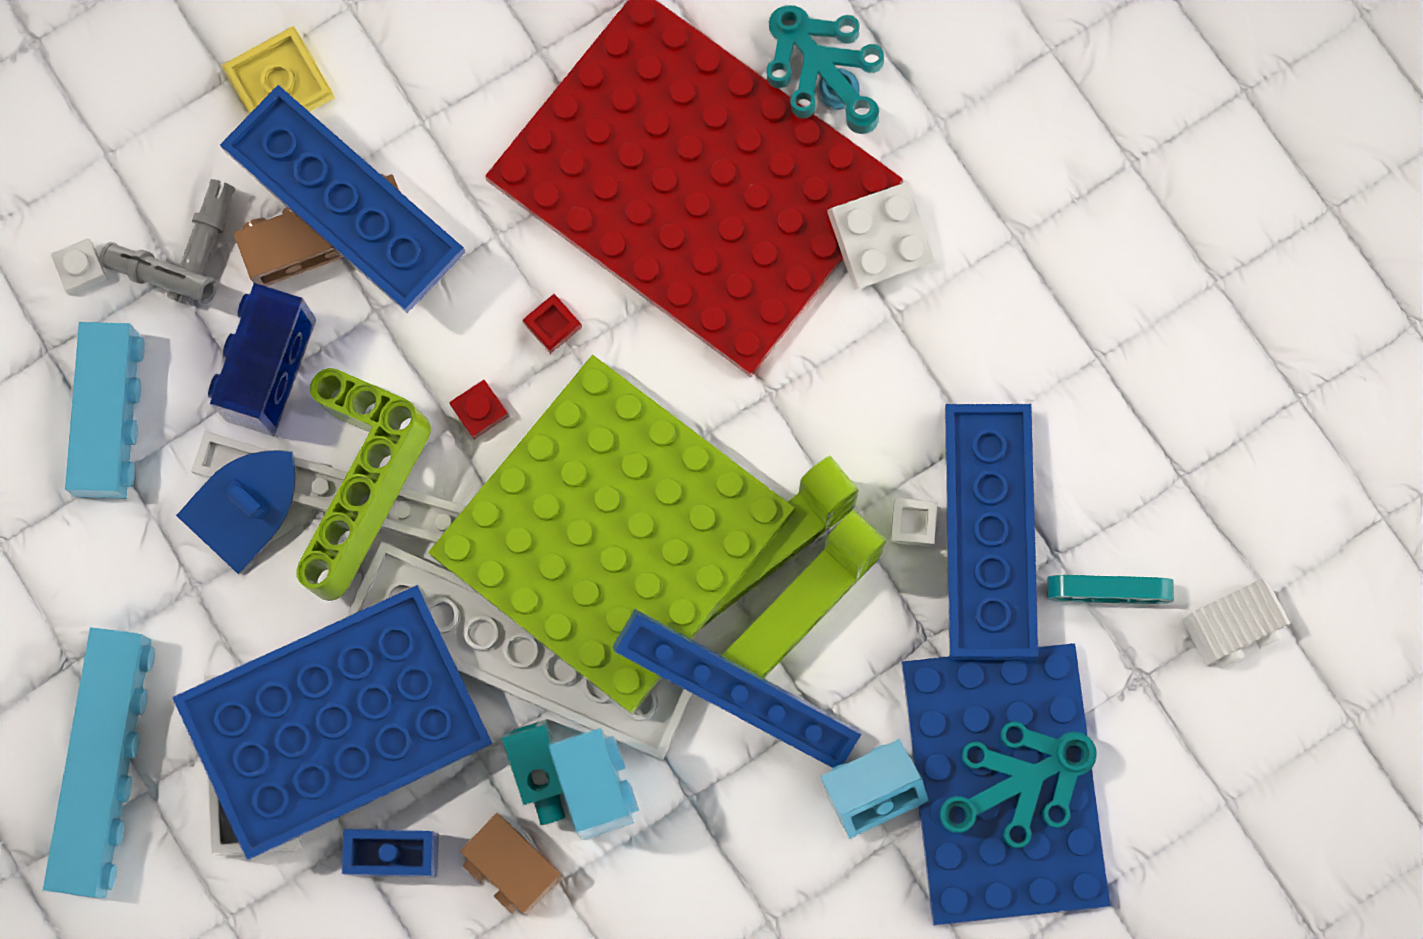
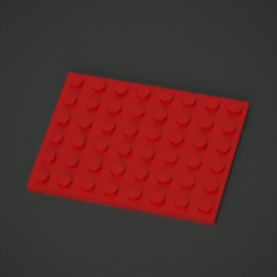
(690, 180)

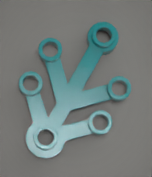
(822, 61)
(1025, 779)

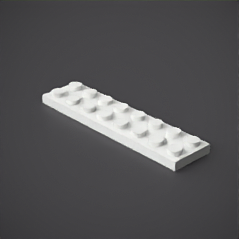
(508, 658)

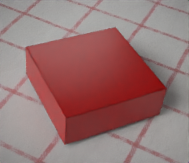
(552, 323)

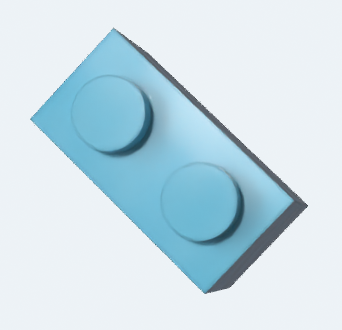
(874, 788)

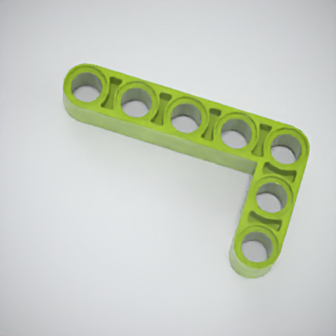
(363, 477)
(822, 502)
(846, 558)

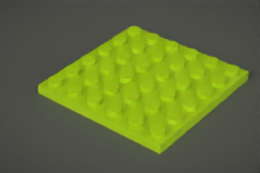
(608, 516)

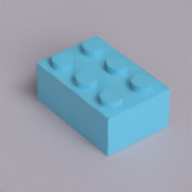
(592, 784)

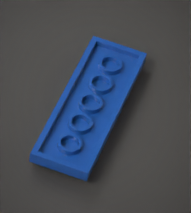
(342, 199)
(990, 532)

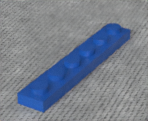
(736, 689)

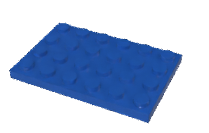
(331, 722)
(975, 871)

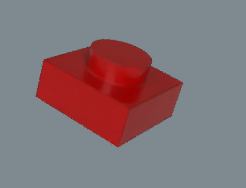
(478, 409)

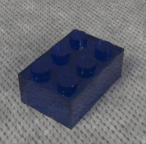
(262, 359)

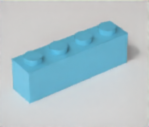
(104, 410)

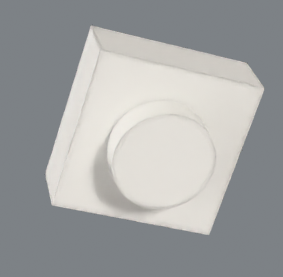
(78, 266)
(914, 522)

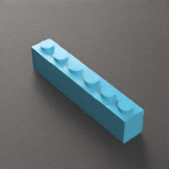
(98, 763)

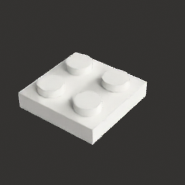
(881, 235)

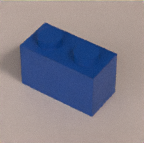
(390, 853)

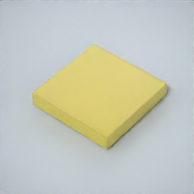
(279, 62)

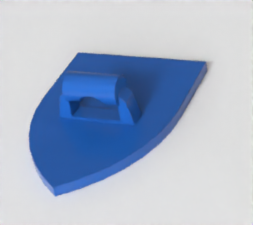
(243, 505)

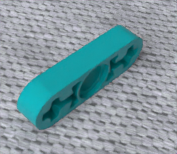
(1110, 589)

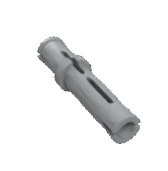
(205, 231)
(144, 267)

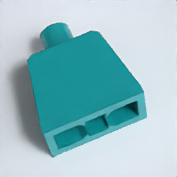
(528, 751)

